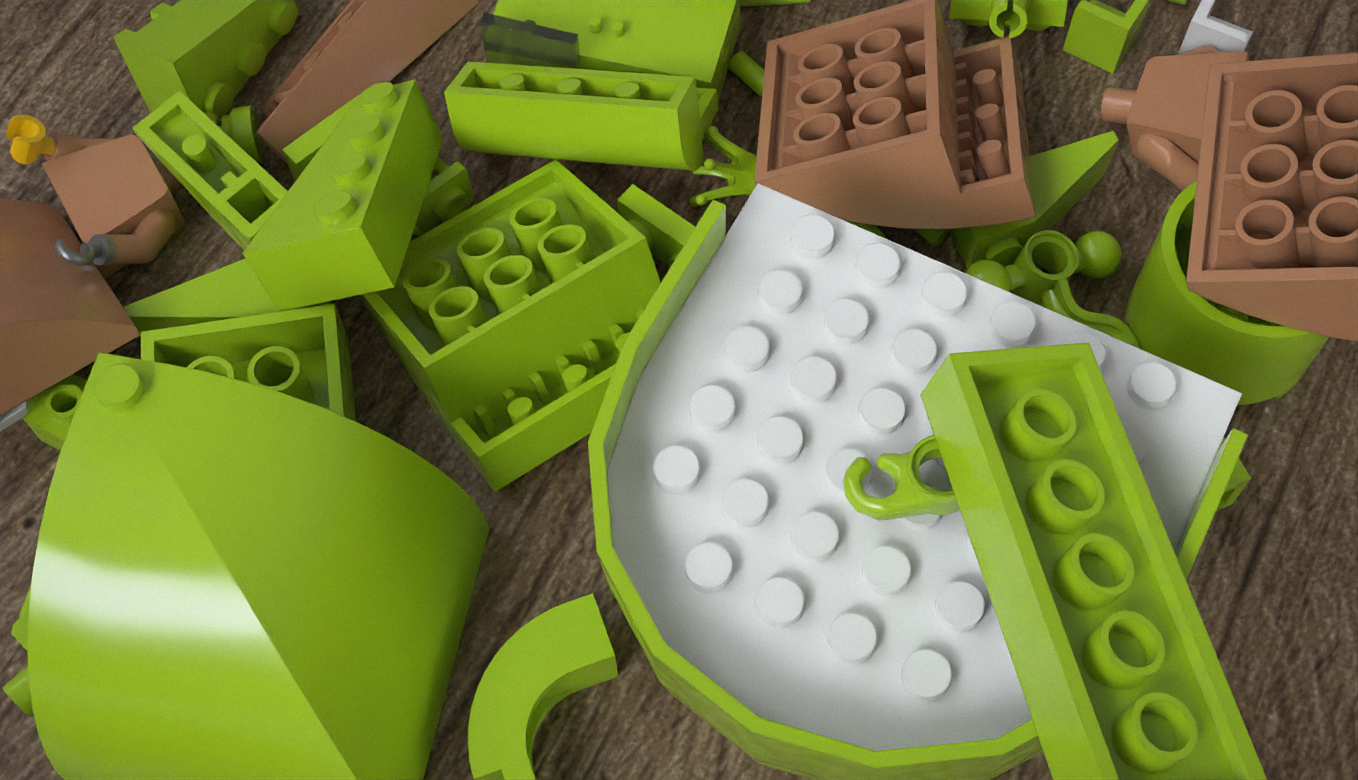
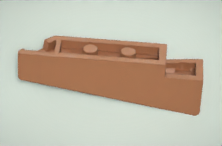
(361, 47)

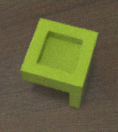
(1104, 33)

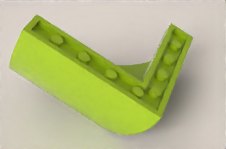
(241, 587)

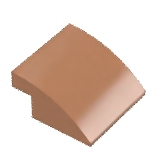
(895, 124)
(1280, 193)
(49, 310)

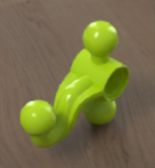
(1093, 255)

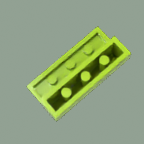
(581, 114)

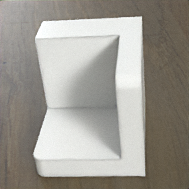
(1214, 32)

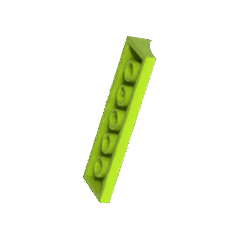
(1082, 571)

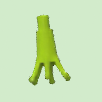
(739, 174)

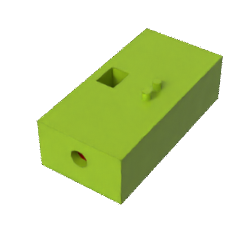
(643, 35)

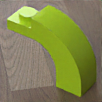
(527, 678)

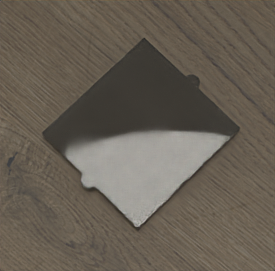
(527, 43)

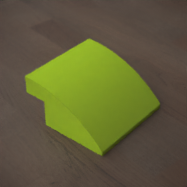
(518, 317)

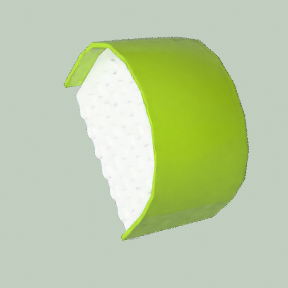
(728, 517)

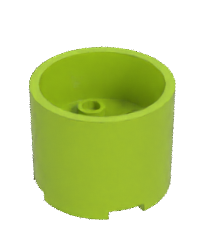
(1207, 337)

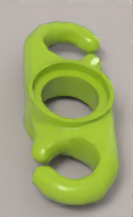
(910, 494)

